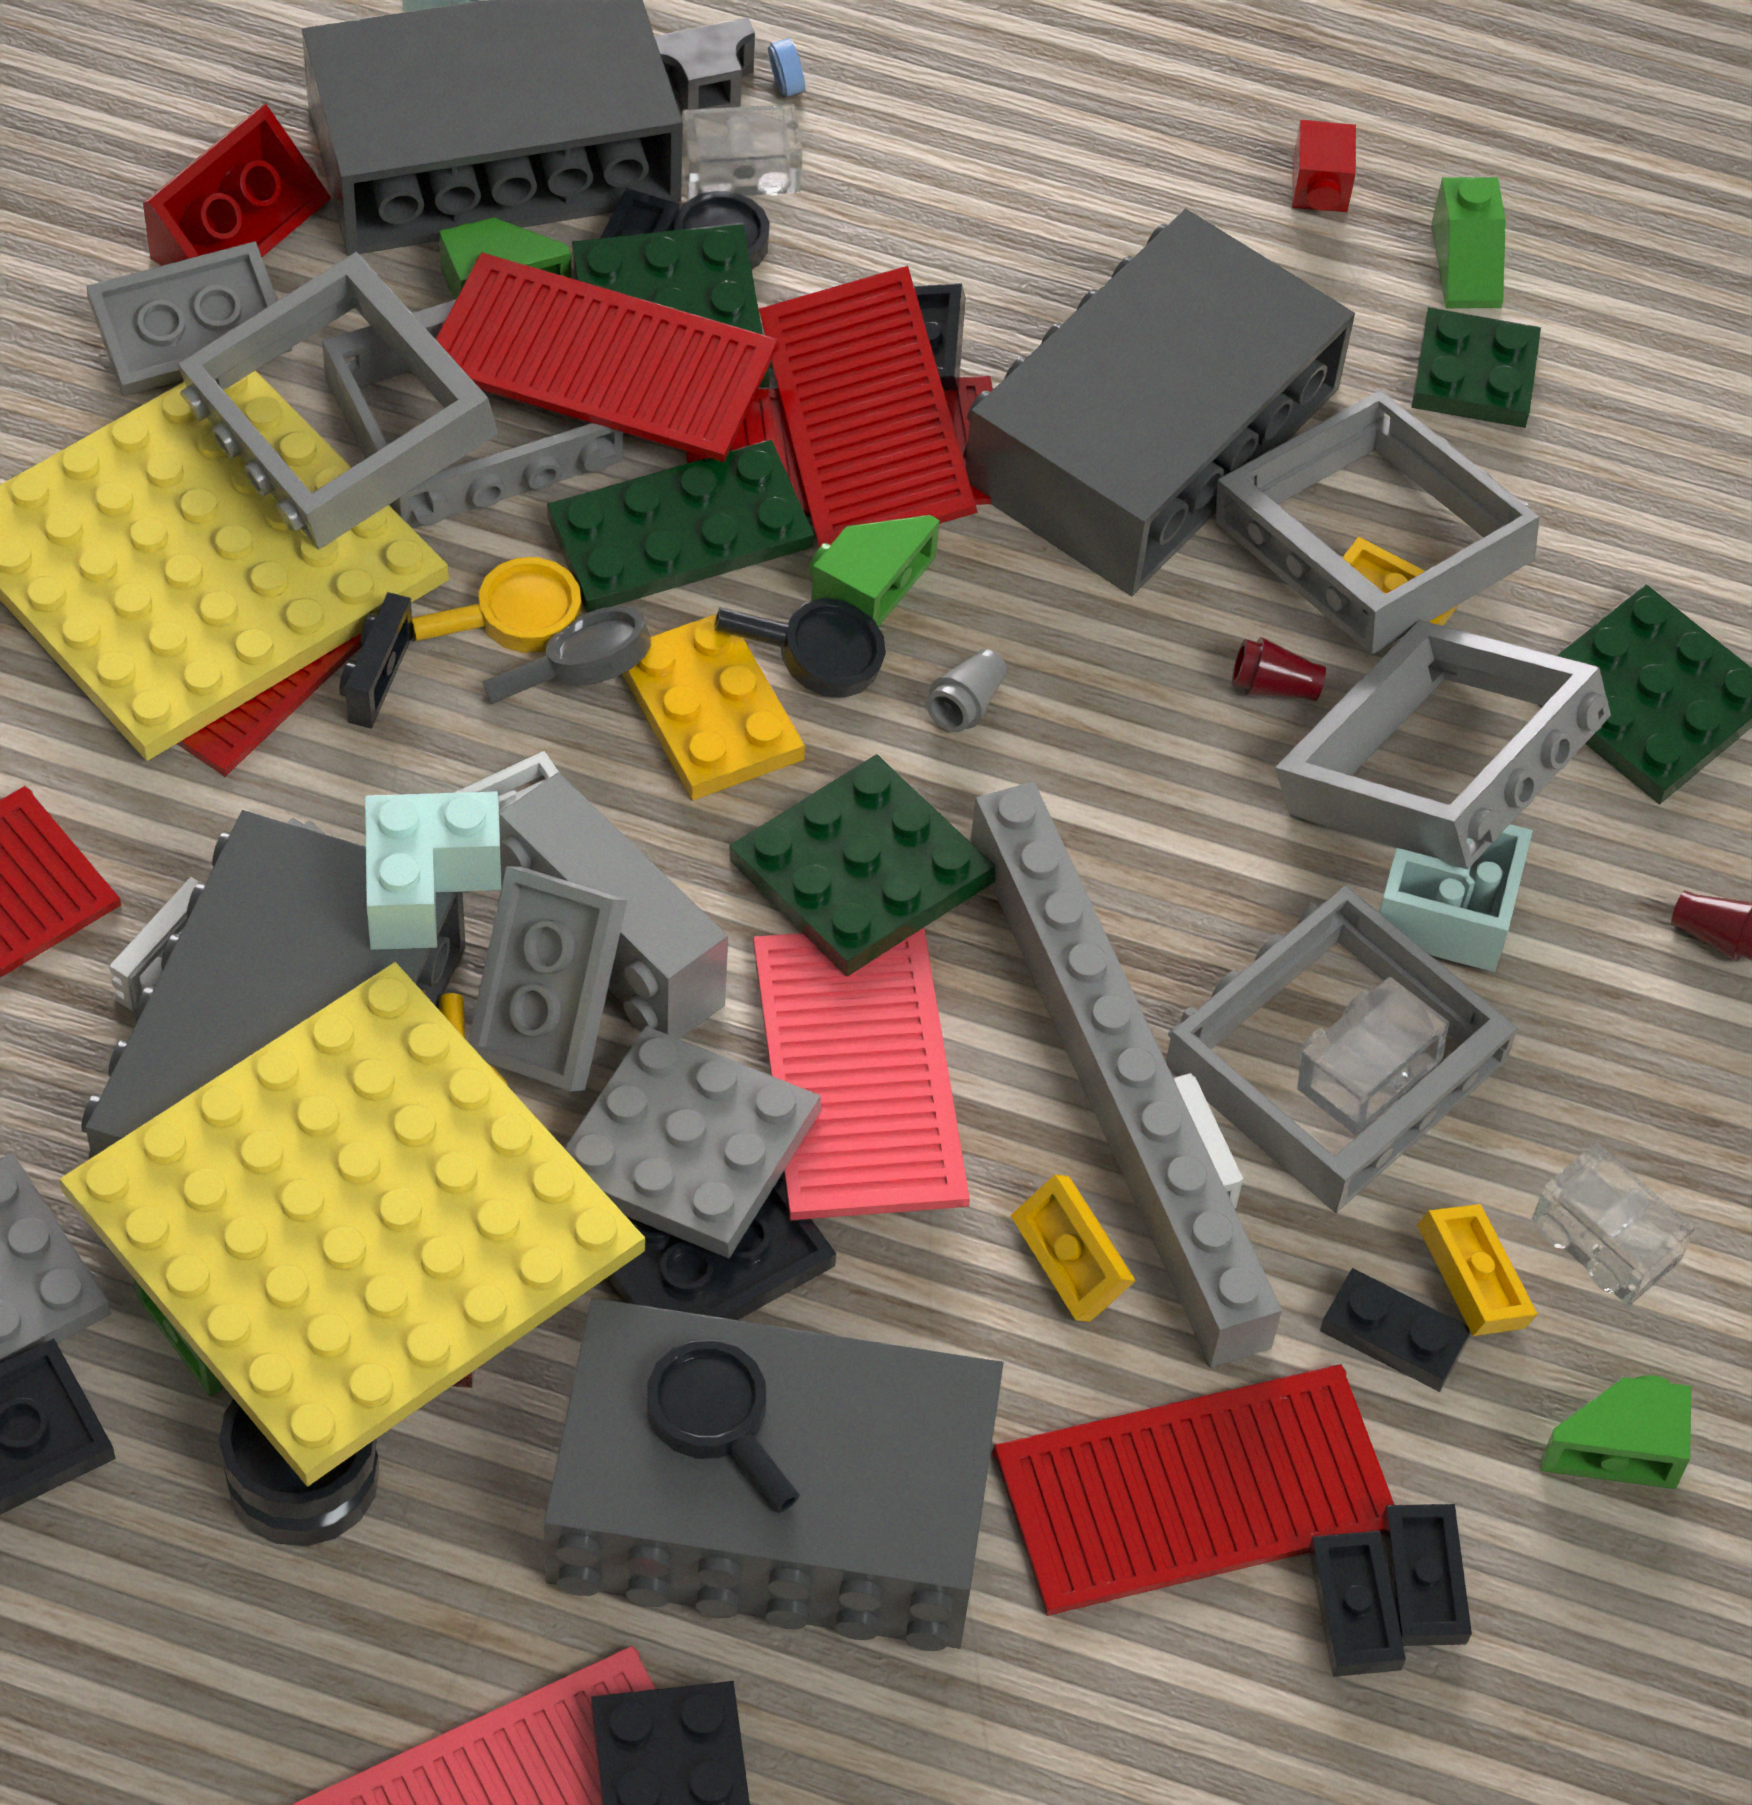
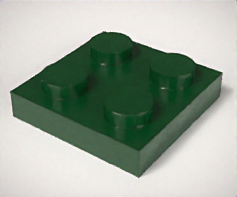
(1476, 367)

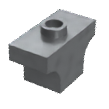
(708, 63)

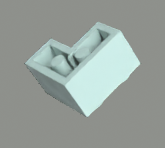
(421, 849)
(1455, 909)

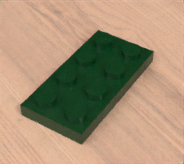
(679, 526)

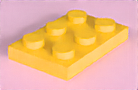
(712, 708)

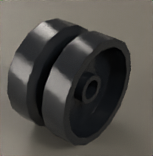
(277, 1501)

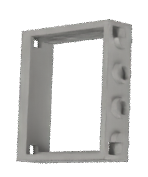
(381, 477)
(473, 483)
(1251, 515)
(1320, 767)
(1387, 951)

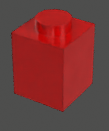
(1324, 166)

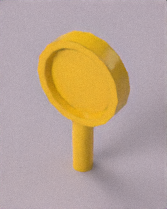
(517, 606)

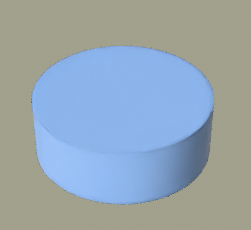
(786, 67)

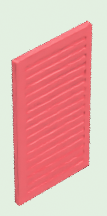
(882, 1077)
(515, 1755)

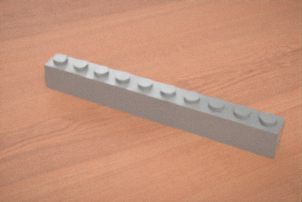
(1126, 1078)

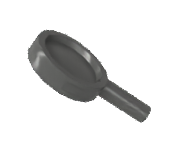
(583, 653)

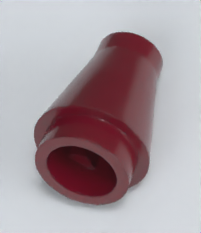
(1276, 672)
(1717, 922)

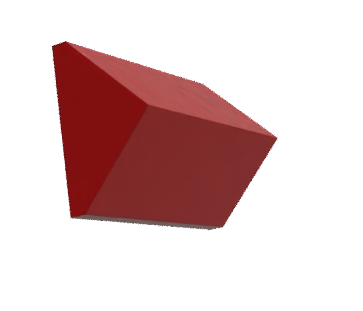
(234, 194)

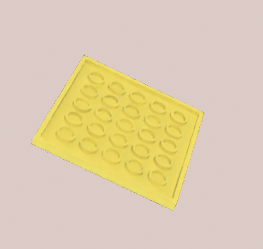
(176, 580)
(351, 1220)

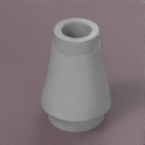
(966, 691)

